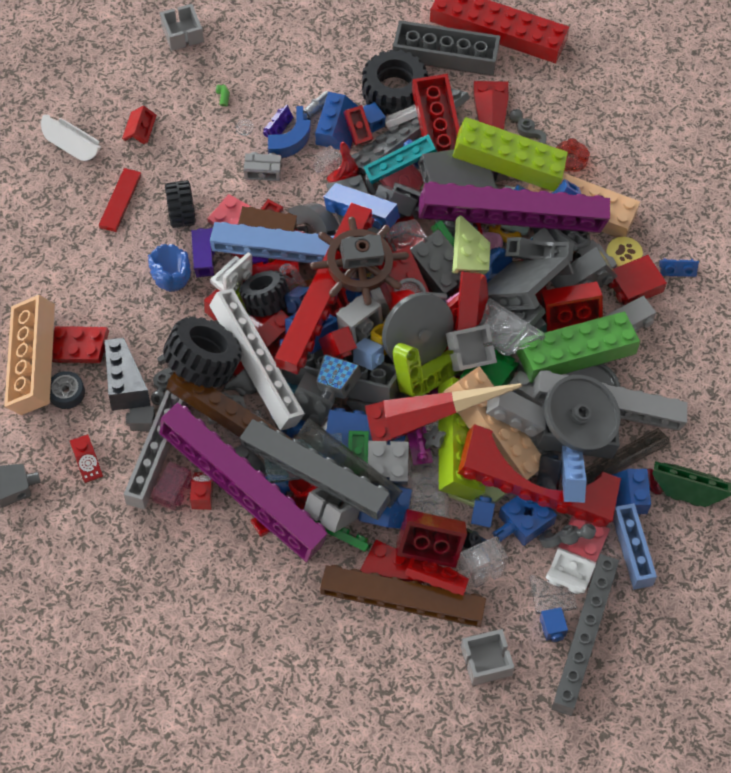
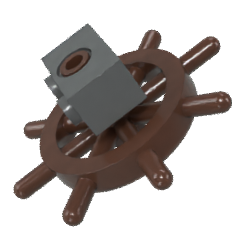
(360, 252)

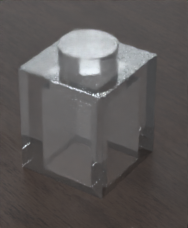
(327, 161)

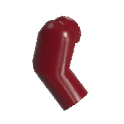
(653, 485)

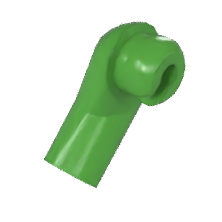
(223, 90)

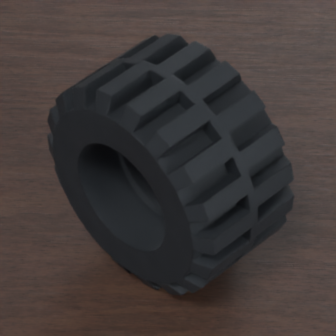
(180, 204)
(264, 293)

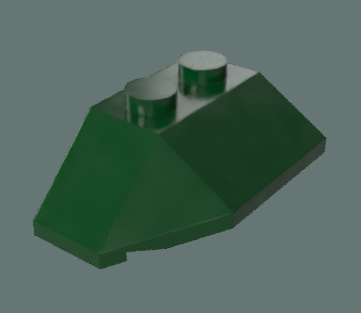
(690, 485)

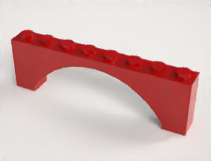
(485, 464)

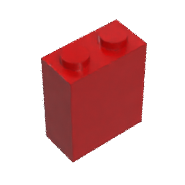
(637, 280)

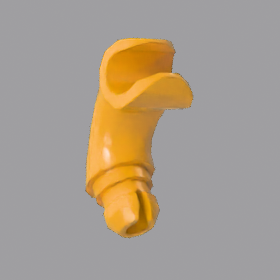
(497, 229)

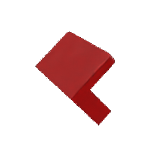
(140, 125)

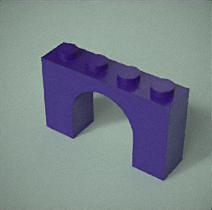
(204, 255)

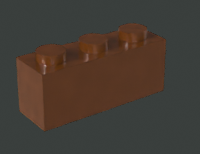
(267, 218)

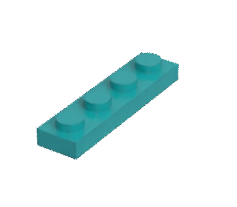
(399, 159)

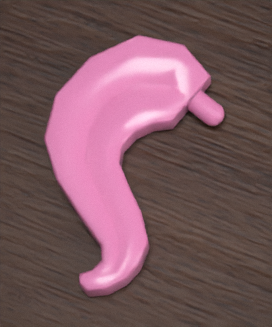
(494, 239)

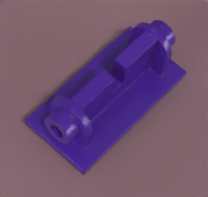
(280, 122)

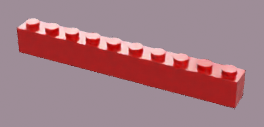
(316, 303)

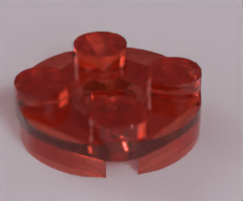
(581, 154)

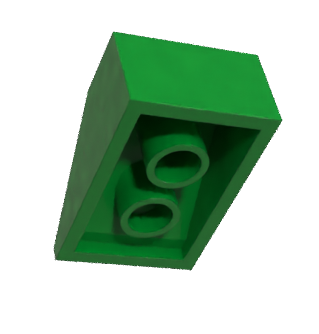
(500, 372)

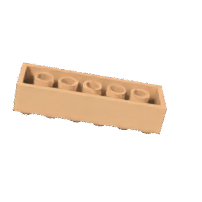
(622, 208)
(30, 355)
(512, 443)

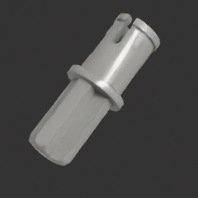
(315, 105)

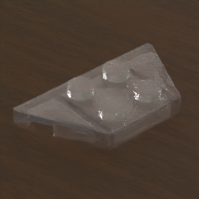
(507, 329)

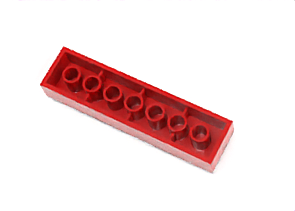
(515, 27)

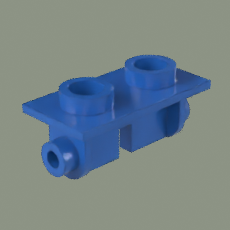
(678, 267)

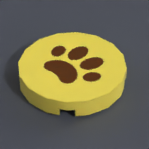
(624, 250)

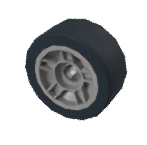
(60, 383)

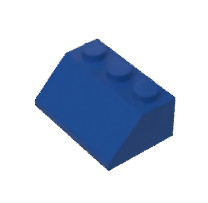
(332, 125)

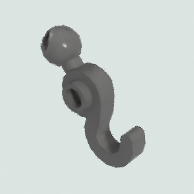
(526, 126)
(160, 382)
(568, 535)

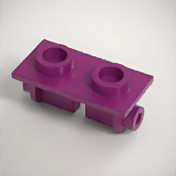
(417, 442)

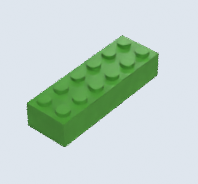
(580, 346)

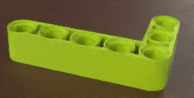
(418, 379)

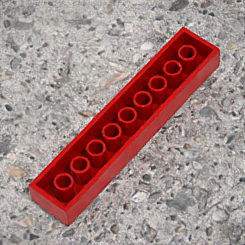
(437, 113)

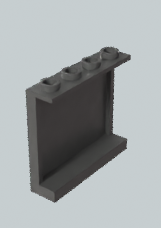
(445, 169)
(520, 281)

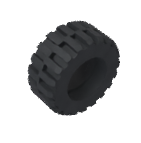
(391, 65)
(202, 352)

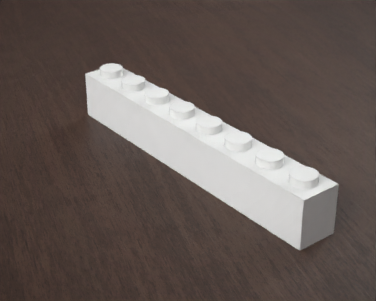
(257, 360)

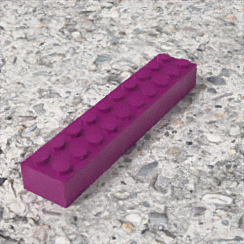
(514, 207)
(242, 482)

